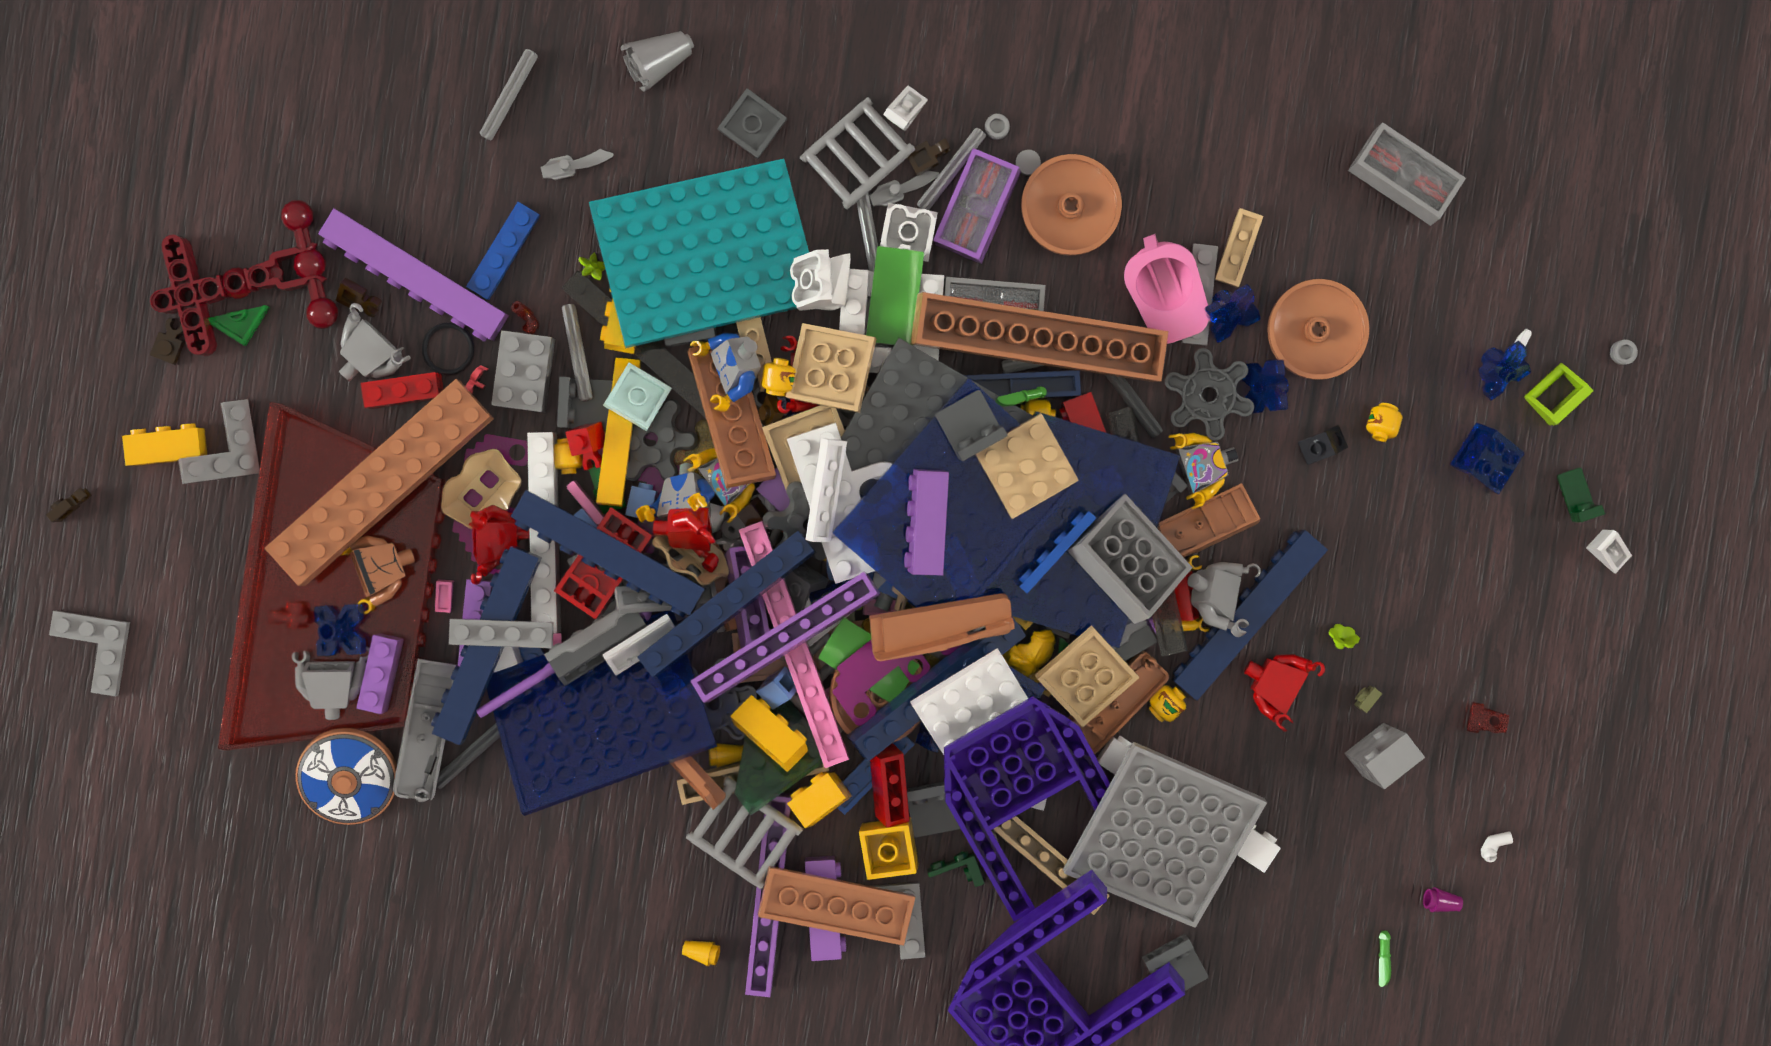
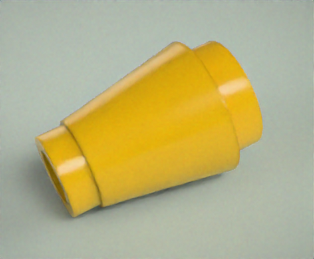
(725, 754)
(702, 952)

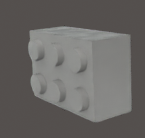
(523, 371)

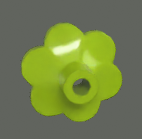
(1343, 636)

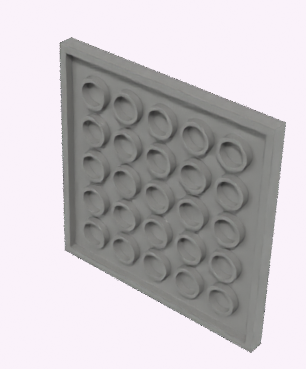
(1165, 834)

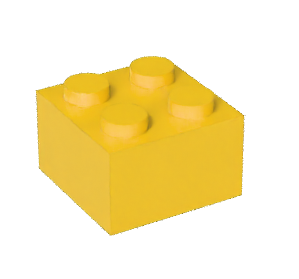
(819, 799)
(888, 850)

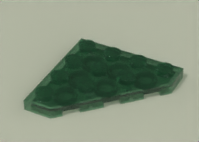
(761, 777)

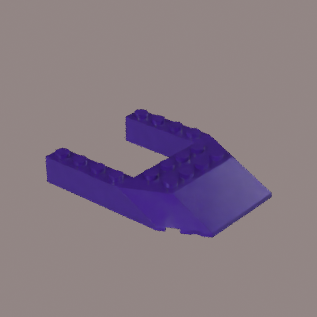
(1008, 770)
(1019, 1001)

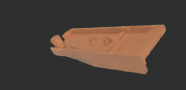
(1211, 523)
(939, 626)
(1127, 704)
(700, 781)

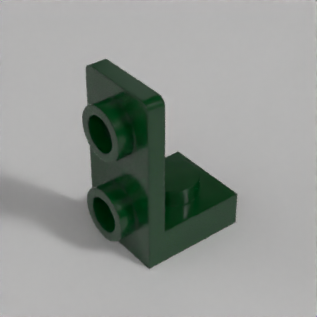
(1578, 496)
(972, 871)

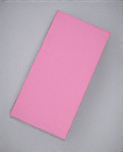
(585, 501)

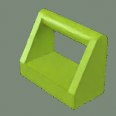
(1568, 404)

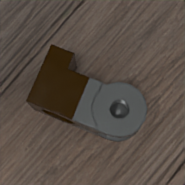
(747, 516)

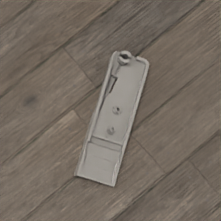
(418, 743)

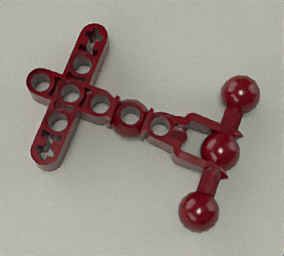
(307, 263)

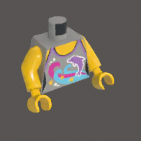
(1202, 465)
(734, 497)

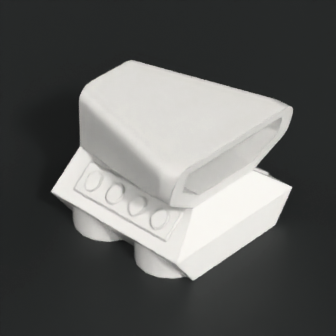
(909, 228)
(820, 280)

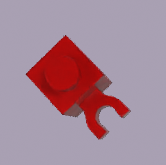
(587, 441)

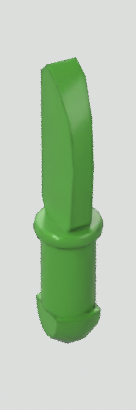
(1022, 396)
(1384, 960)

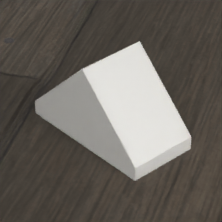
(1610, 550)

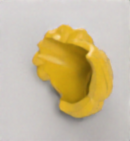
(1030, 656)

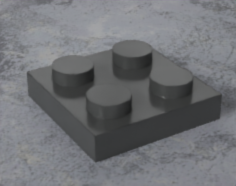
(752, 123)

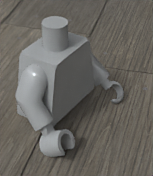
(367, 349)
(1217, 592)
(329, 683)

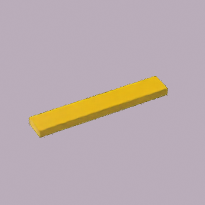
(615, 449)

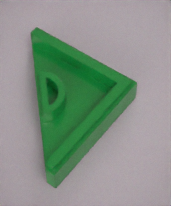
(240, 324)

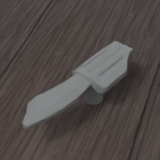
(565, 166)
(893, 191)

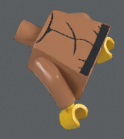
(378, 568)

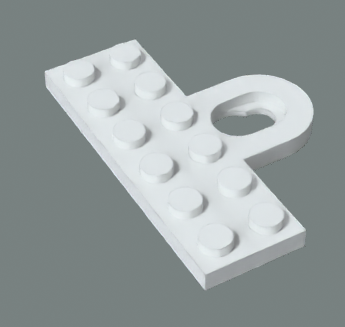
(805, 452)

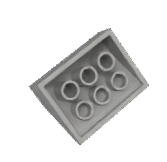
(1130, 559)

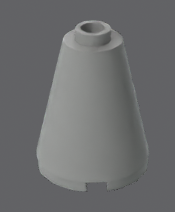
(656, 56)

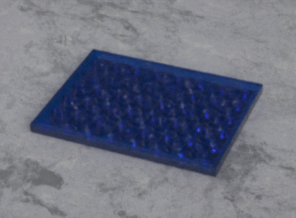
(1108, 468)
(978, 527)
(596, 727)

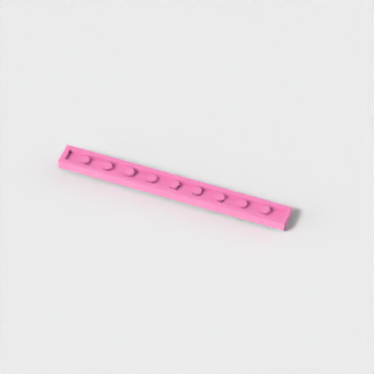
(799, 659)

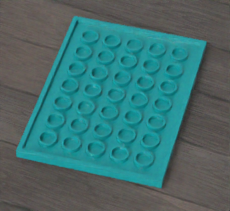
(700, 251)

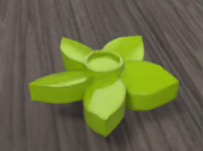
(592, 266)

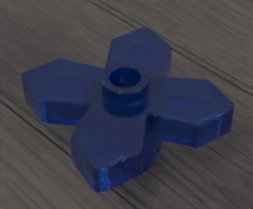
(1231, 310)
(1502, 368)
(1267, 386)
(338, 630)

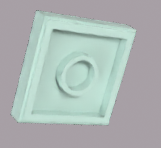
(637, 396)

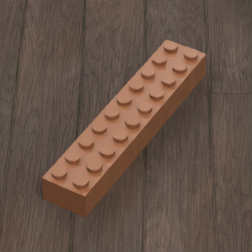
(1039, 337)
(379, 483)

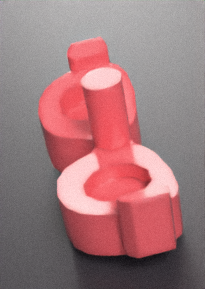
(473, 381)

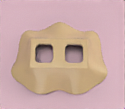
(469, 478)
(691, 558)

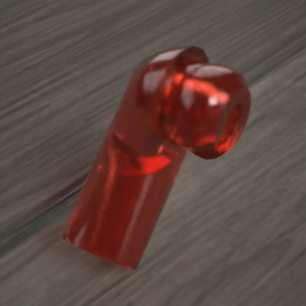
(527, 315)

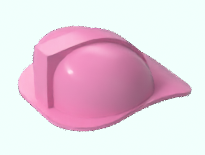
(1167, 289)

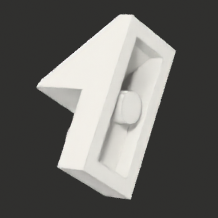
(905, 108)

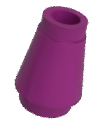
(1441, 901)

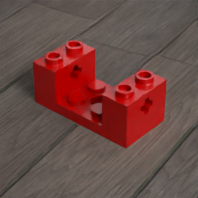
(589, 586)

